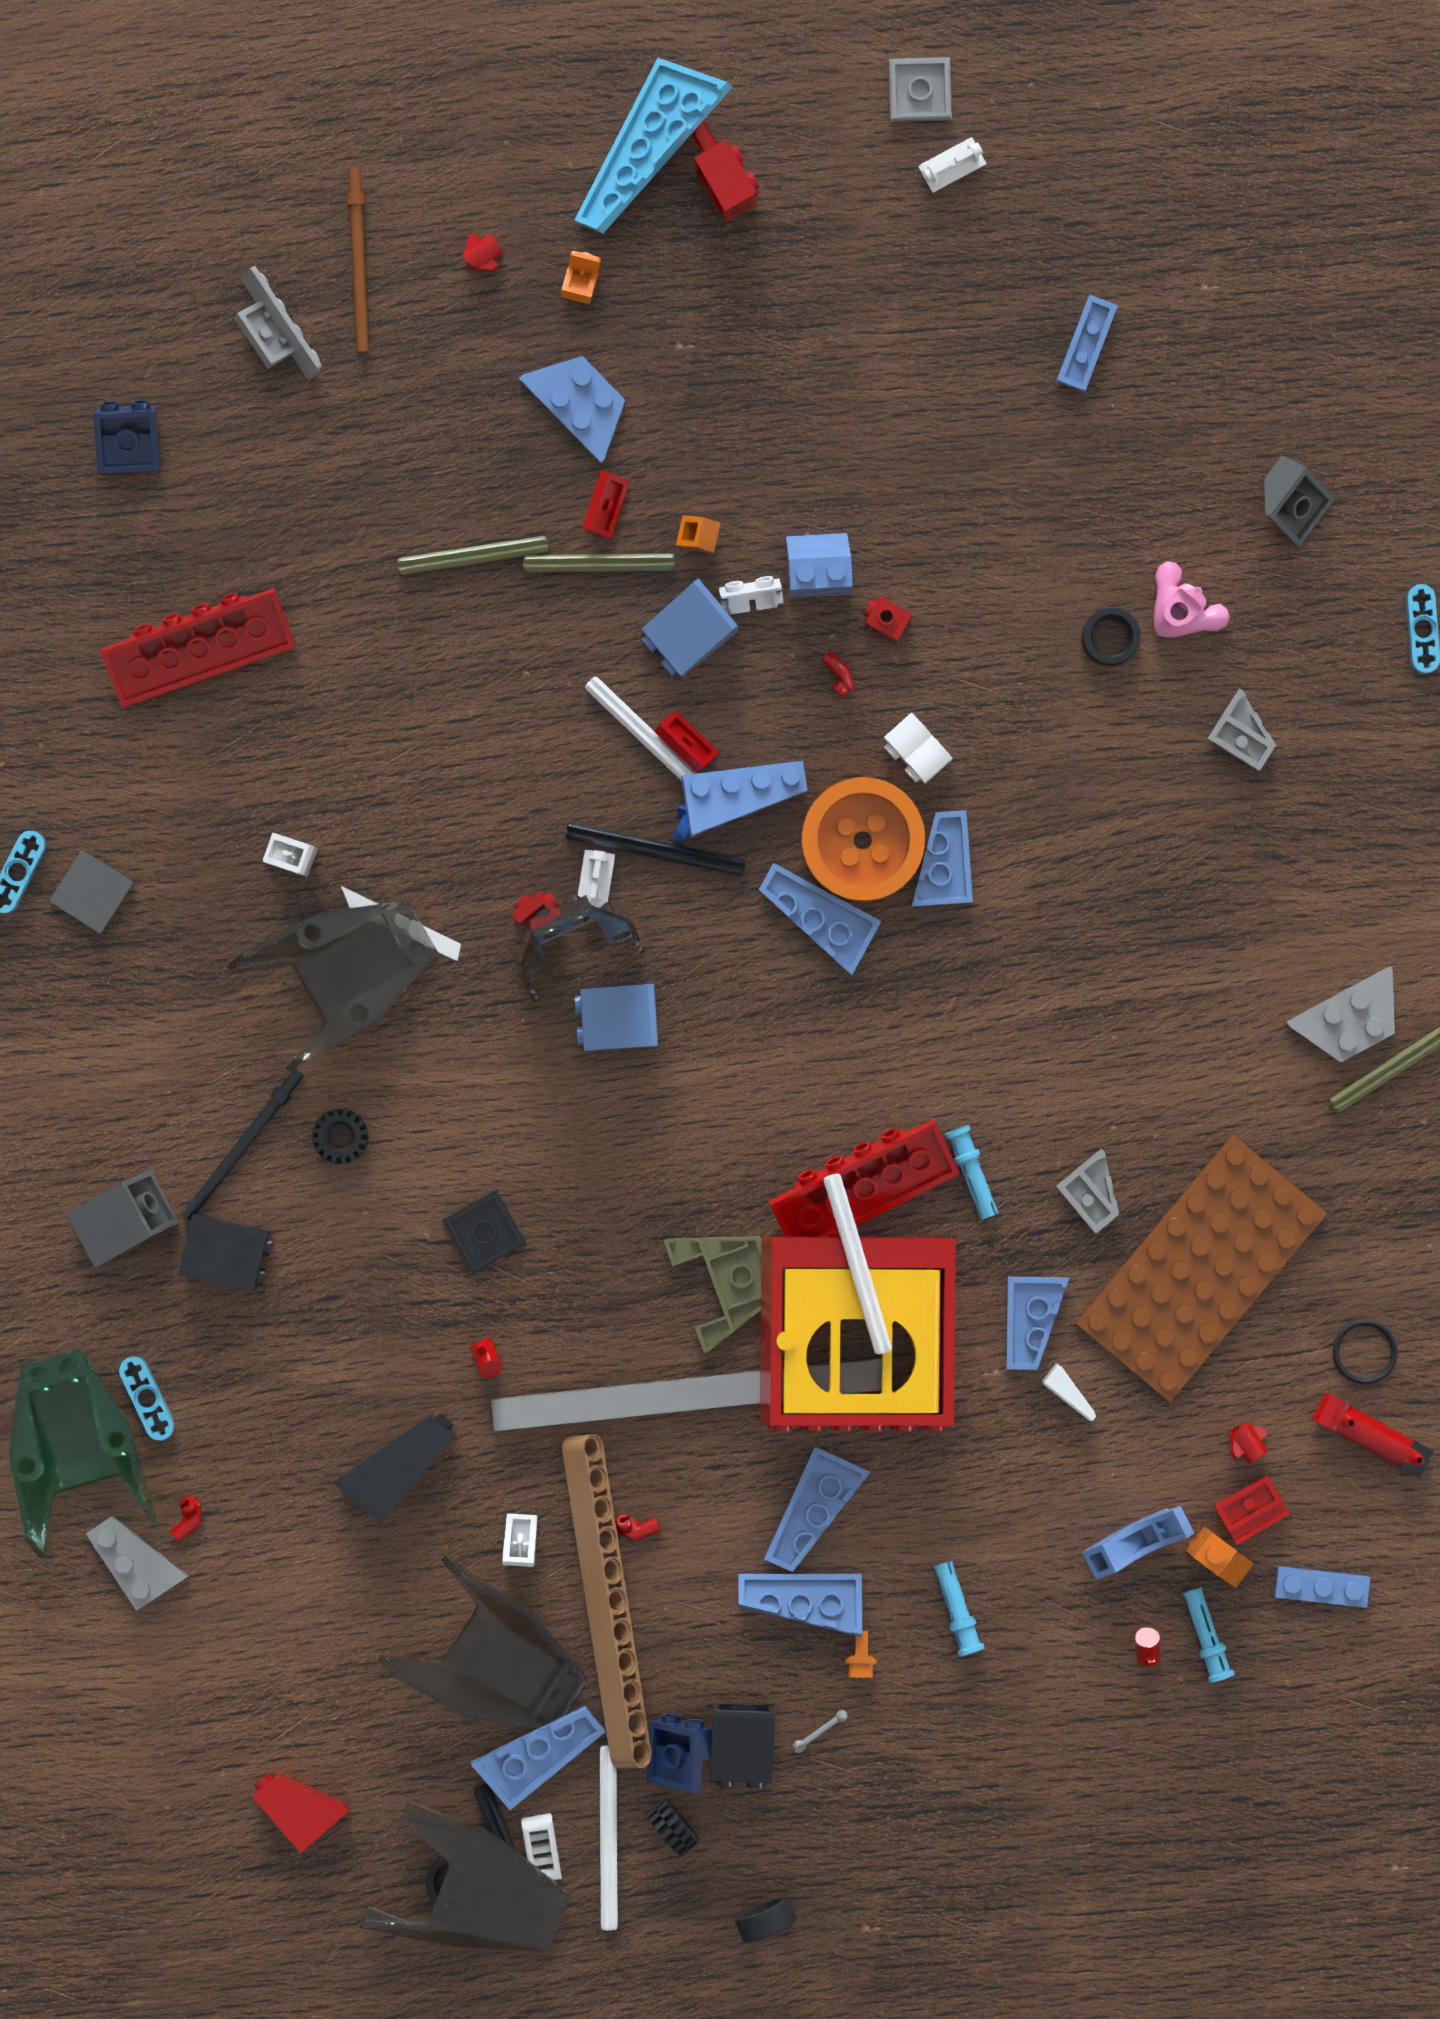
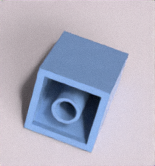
(819, 565)
(688, 629)
(617, 1017)

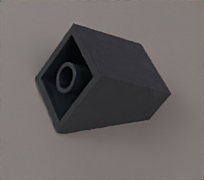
(225, 1252)
(742, 1744)

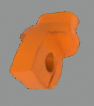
(861, 1664)

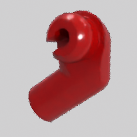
(190, 1518)

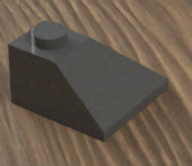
(1294, 499)

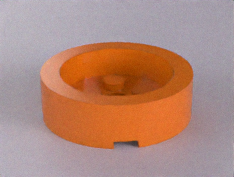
(866, 807)

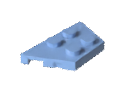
(579, 401)

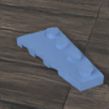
(736, 793)
(826, 919)
(817, 1499)
(813, 1599)
(532, 1759)

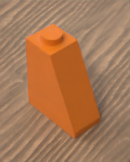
(1219, 1557)

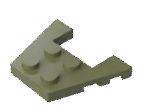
(735, 1273)

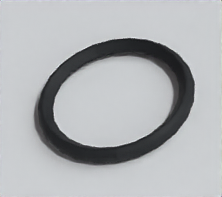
(1365, 1322)

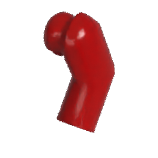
(842, 671)
(634, 1529)

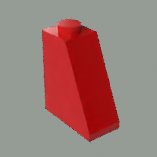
(298, 1809)

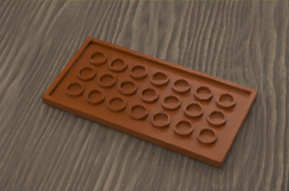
(1201, 1268)

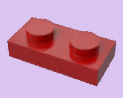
(606, 505)
(686, 741)

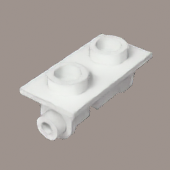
(952, 164)
(761, 591)
(596, 874)

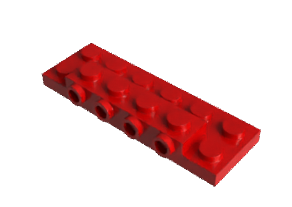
(197, 645)
(873, 1178)

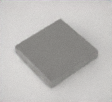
(920, 89)

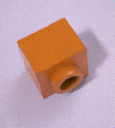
(698, 534)

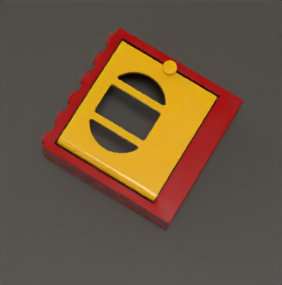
(913, 1298)

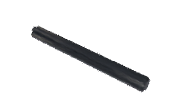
(655, 848)

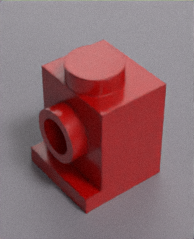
(892, 629)

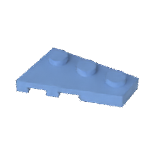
(946, 863)
(1030, 1316)

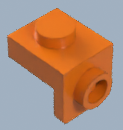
(581, 277)

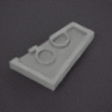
(134, 1563)

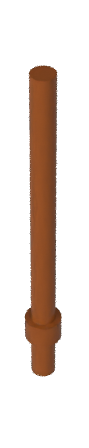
(356, 201)

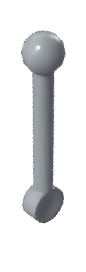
(800, 1745)

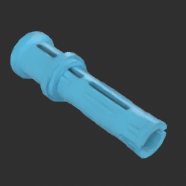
(967, 1158)
(962, 1622)
(1212, 1649)

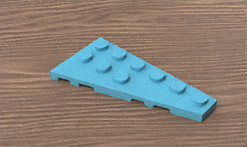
(660, 121)

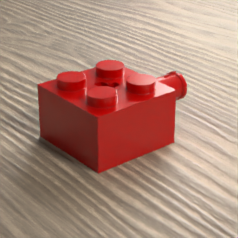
(723, 174)

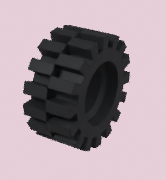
(326, 1149)
(673, 1827)

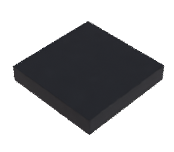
(484, 1231)

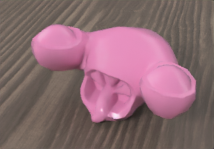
(1180, 609)

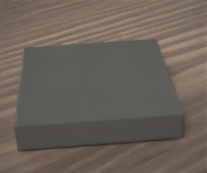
(91, 891)

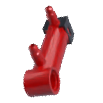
(1372, 1435)

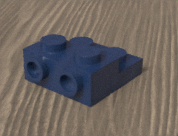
(126, 437)
(678, 1752)

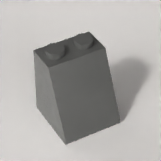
(122, 1218)

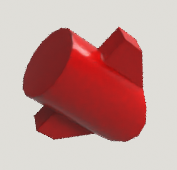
(482, 253)
(486, 1358)
(1247, 1442)
(1147, 1647)

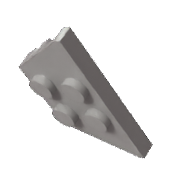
(1351, 1018)

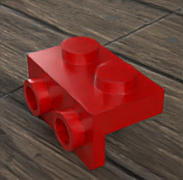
(528, 908)

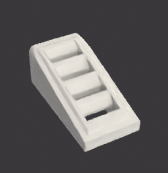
(1063, 1387)
(538, 1823)

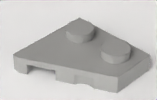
(1242, 733)
(1091, 1192)

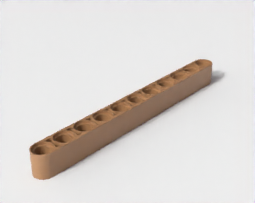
(606, 1601)

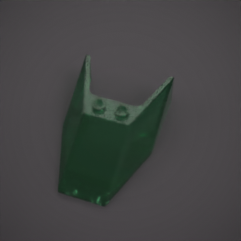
(66, 1438)

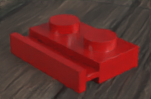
(1251, 1509)

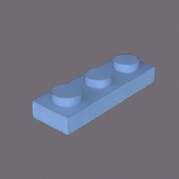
(1086, 343)
(1322, 1586)

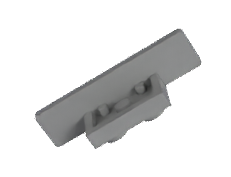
(271, 328)

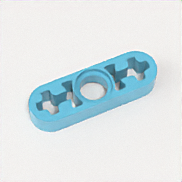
(1432, 651)
(30, 869)
(134, 1395)

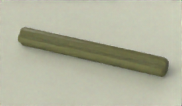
(473, 555)
(599, 563)
(1386, 1071)

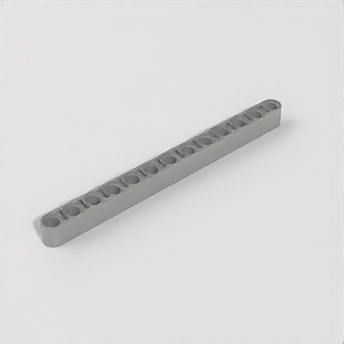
(665, 1396)

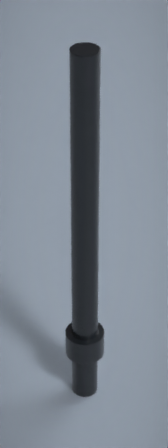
(280, 1096)

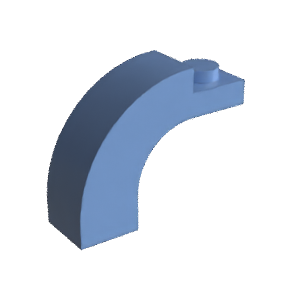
(1137, 1540)

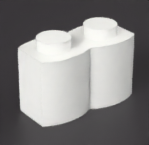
(917, 749)

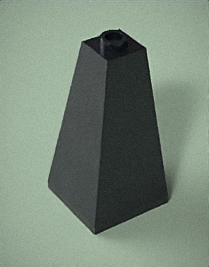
(391, 1471)

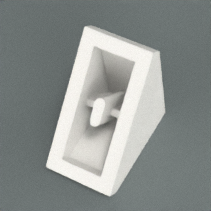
(290, 854)
(520, 1540)

